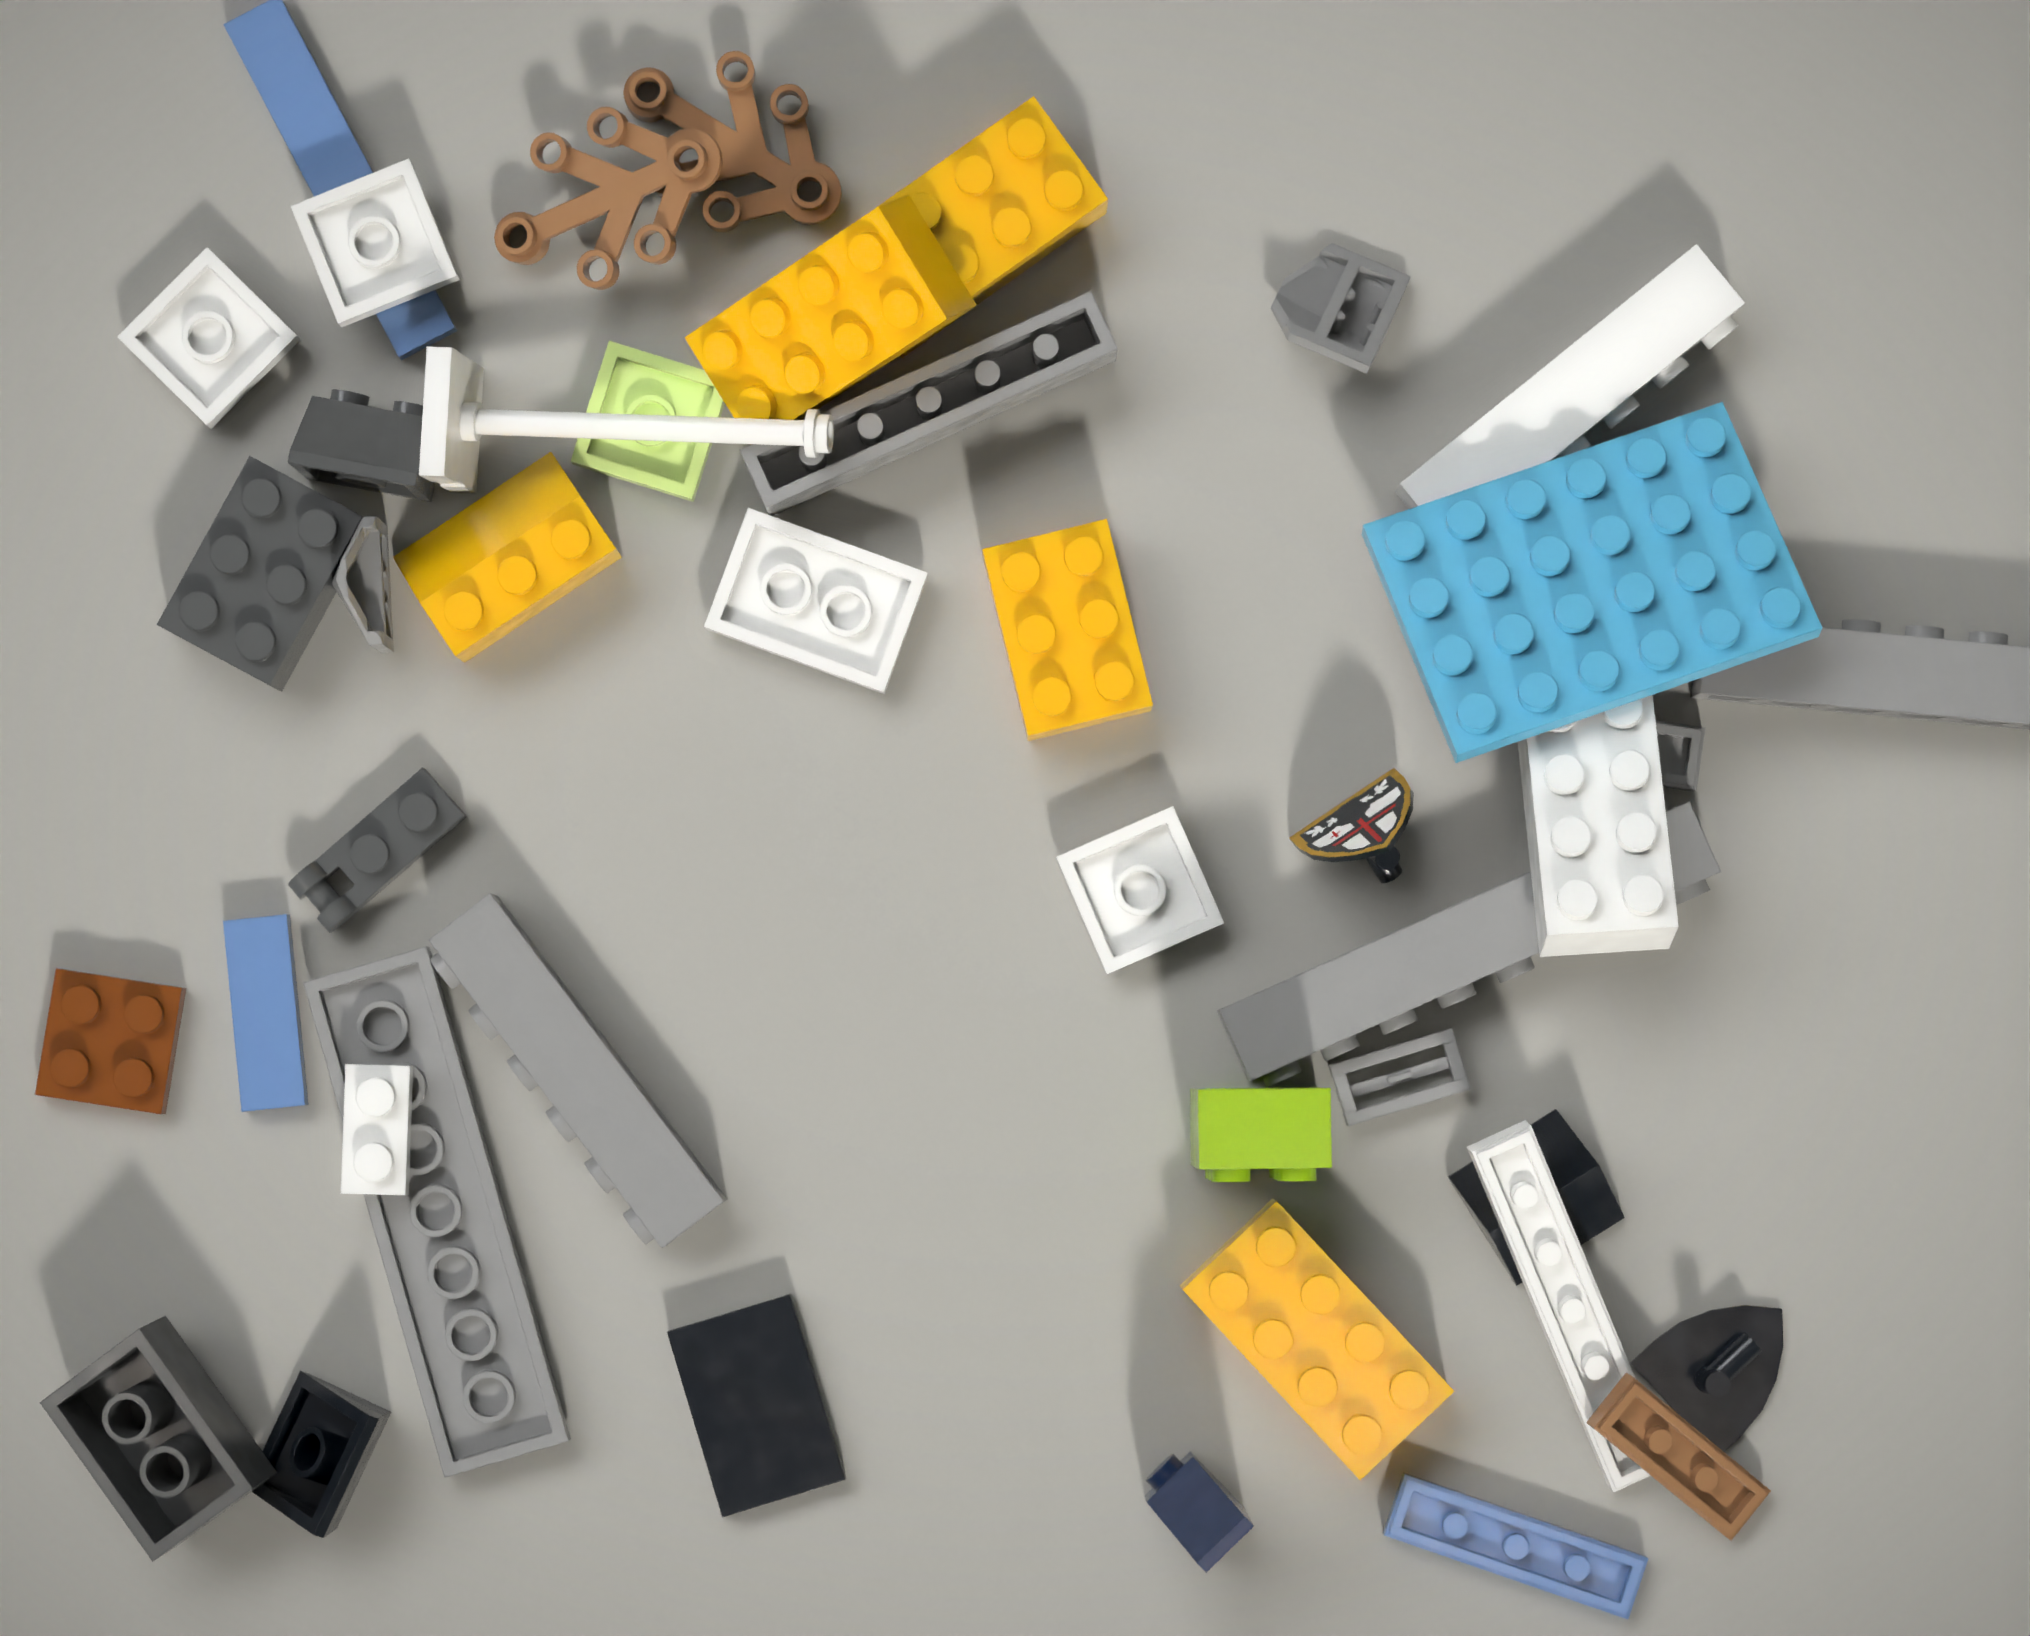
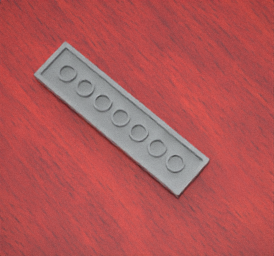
(449, 1238)

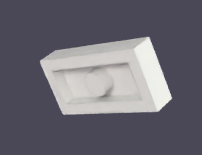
(376, 1129)

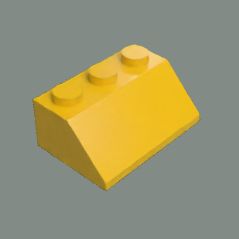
(506, 557)

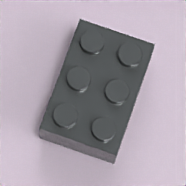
(262, 574)
(158, 1437)

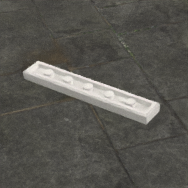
(1556, 1281)

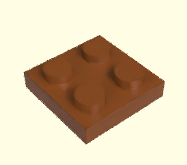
(110, 1041)

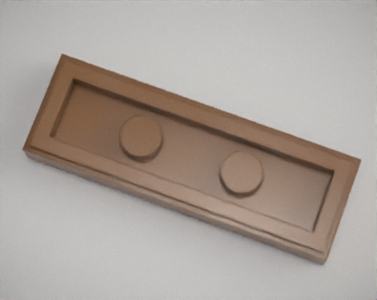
(1678, 1456)

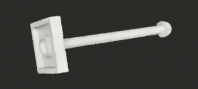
(456, 422)

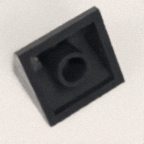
(1576, 1176)
(319, 1452)

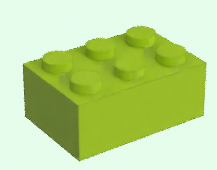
(1260, 1130)

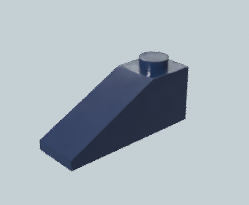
(1197, 1509)

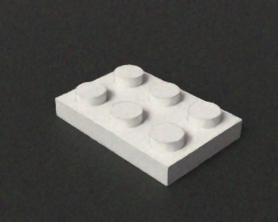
(816, 600)

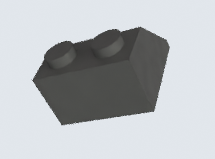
(362, 445)

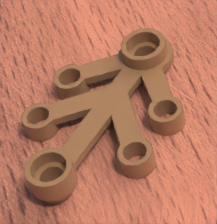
(746, 150)
(618, 195)

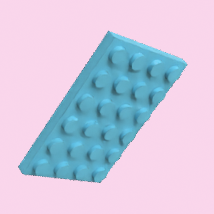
(1590, 581)

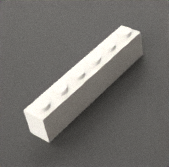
(1588, 381)

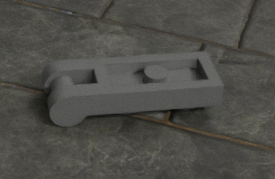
(379, 848)

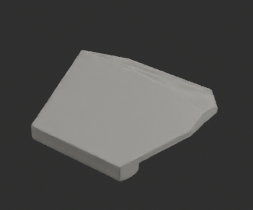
(1340, 306)
(365, 583)

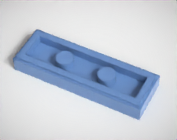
(265, 1012)

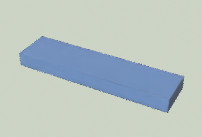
(1515, 1545)

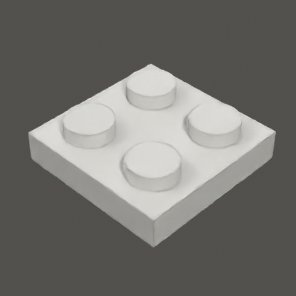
(375, 243)
(208, 338)
(1139, 890)

